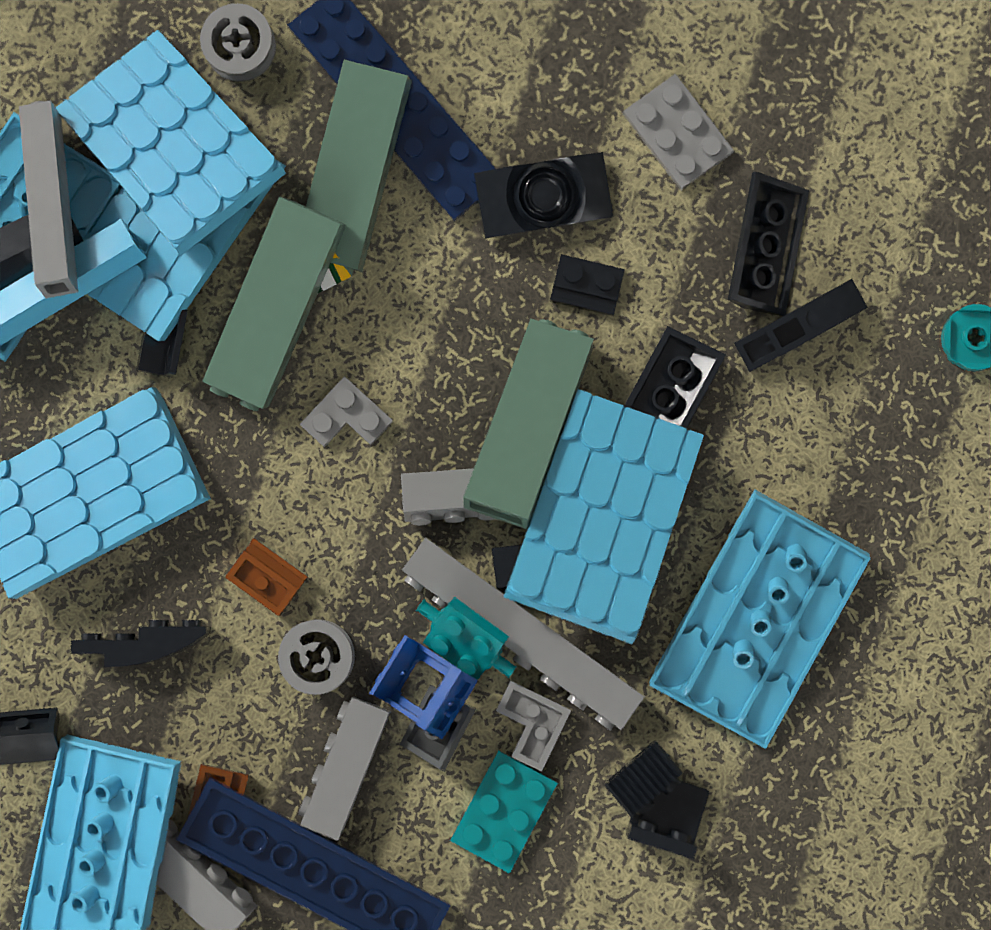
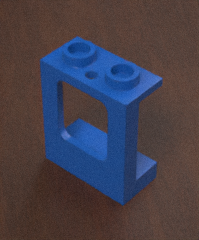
(447, 698)

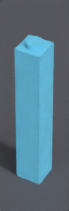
(96, 261)

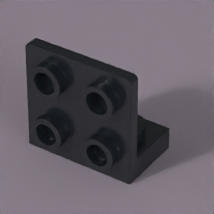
(672, 821)

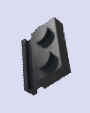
(587, 285)

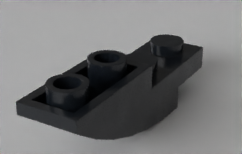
(801, 325)
(153, 643)

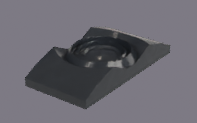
(543, 195)

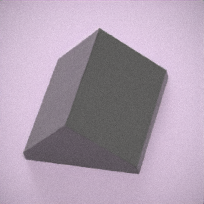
(430, 747)

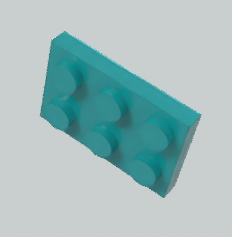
(503, 811)

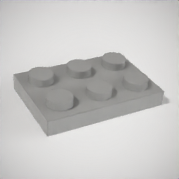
(678, 132)

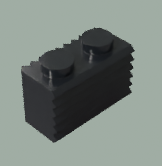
(644, 779)

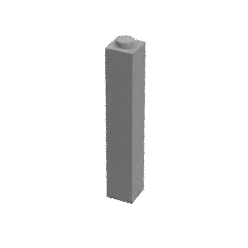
(48, 199)

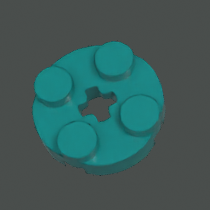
(955, 339)

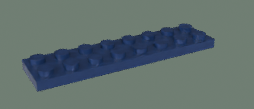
(428, 136)
(305, 865)

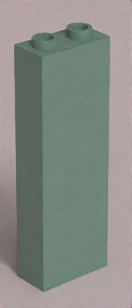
(358, 155)
(273, 304)
(528, 423)

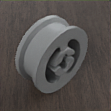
(231, 22)
(339, 670)

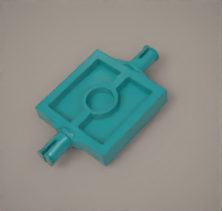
(465, 638)

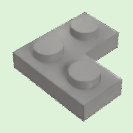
(345, 406)
(542, 723)

